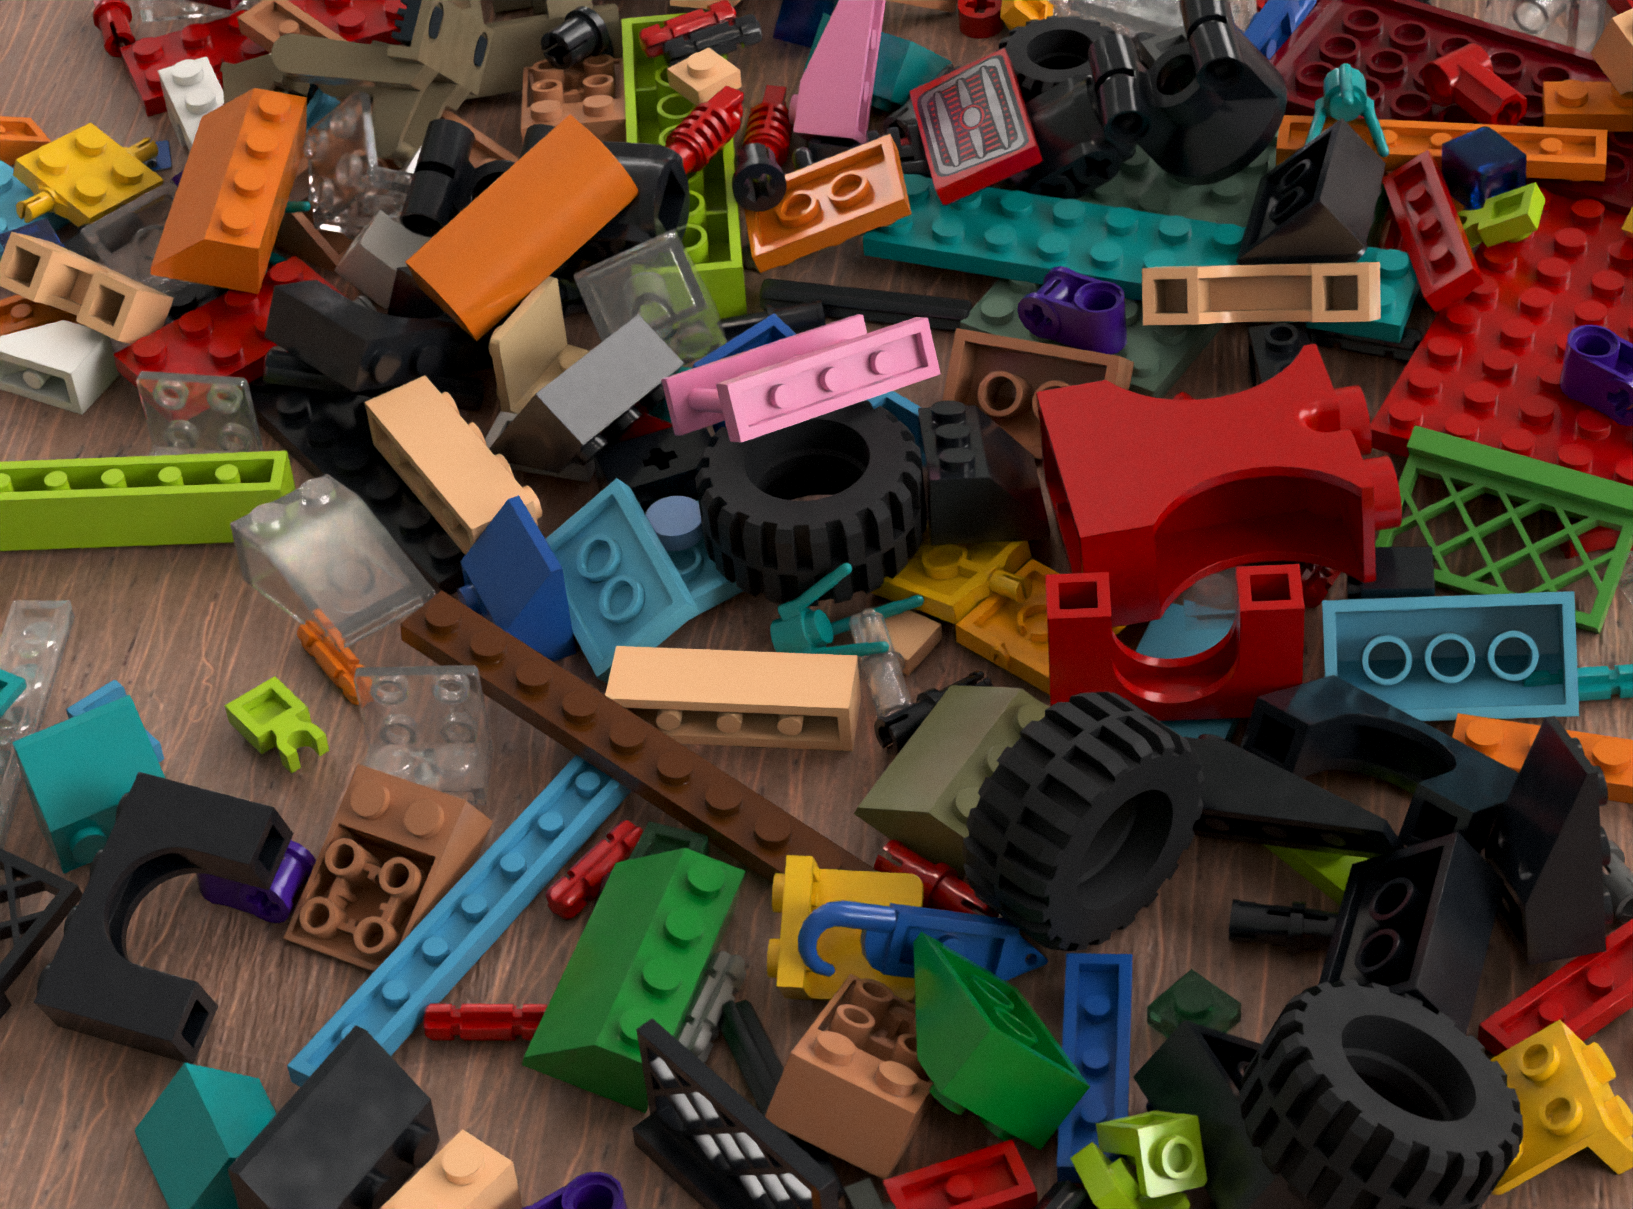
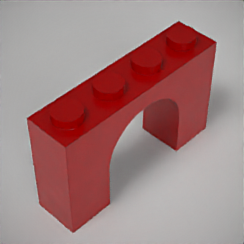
(1223, 682)

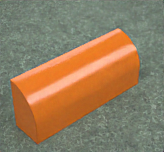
(522, 227)

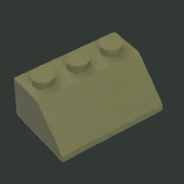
(940, 769)

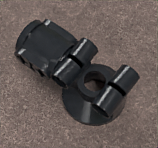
(1195, 112)
(448, 183)

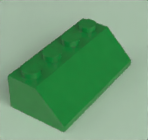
(634, 964)

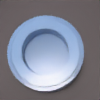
(676, 522)

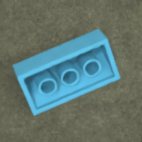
(1457, 653)

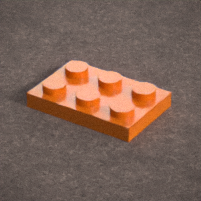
(830, 204)

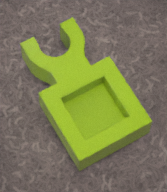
(1504, 217)
(276, 718)

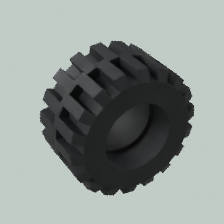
(1051, 51)

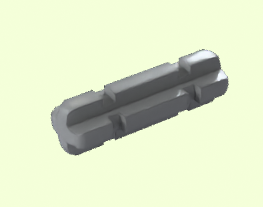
(724, 979)

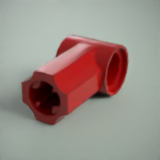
(1470, 81)

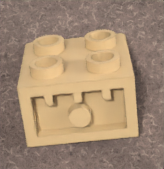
(531, 347)

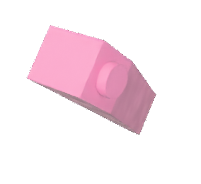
(840, 75)

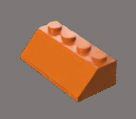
(234, 192)

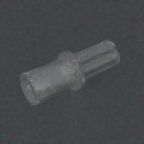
(881, 670)

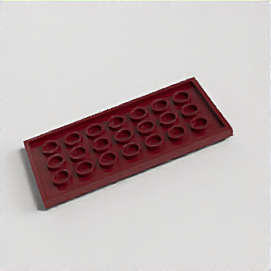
(1399, 37)

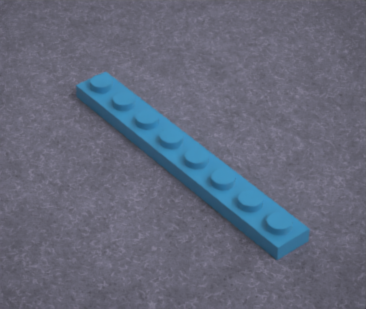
(471, 914)

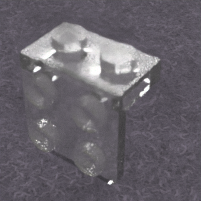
(344, 170)

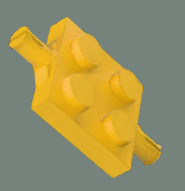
(84, 176)
(960, 576)

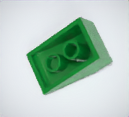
(989, 1048)

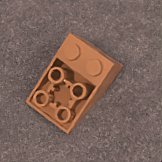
(587, 91)
(384, 867)
(856, 1079)

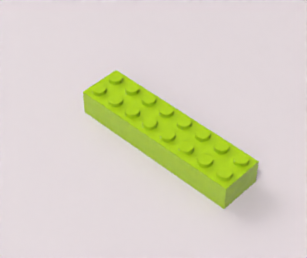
(714, 214)

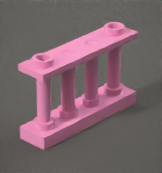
(800, 377)

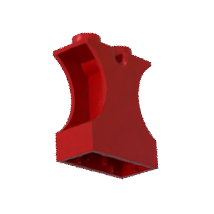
(1213, 482)

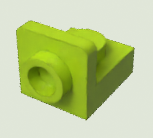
(1161, 1146)
(1117, 1184)

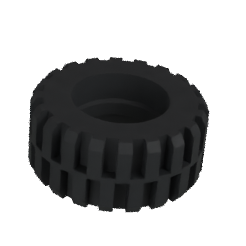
(790, 545)
(1083, 820)
(1378, 1103)

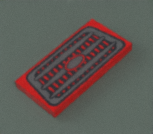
(974, 127)

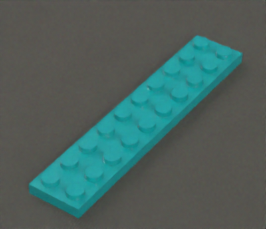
(1030, 234)

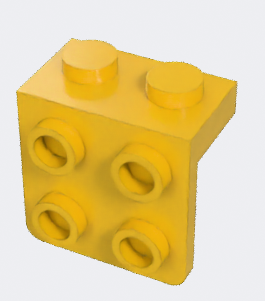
(809, 887)
(1564, 1104)

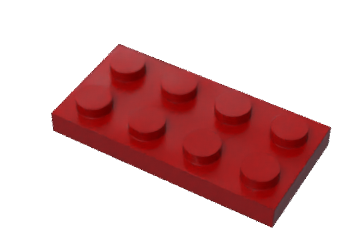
(217, 337)

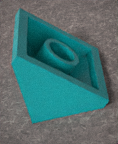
(199, 1132)

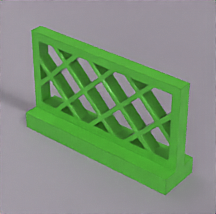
(1526, 481)

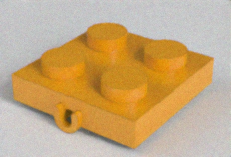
(1014, 632)

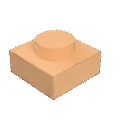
(703, 76)

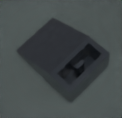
(1553, 852)

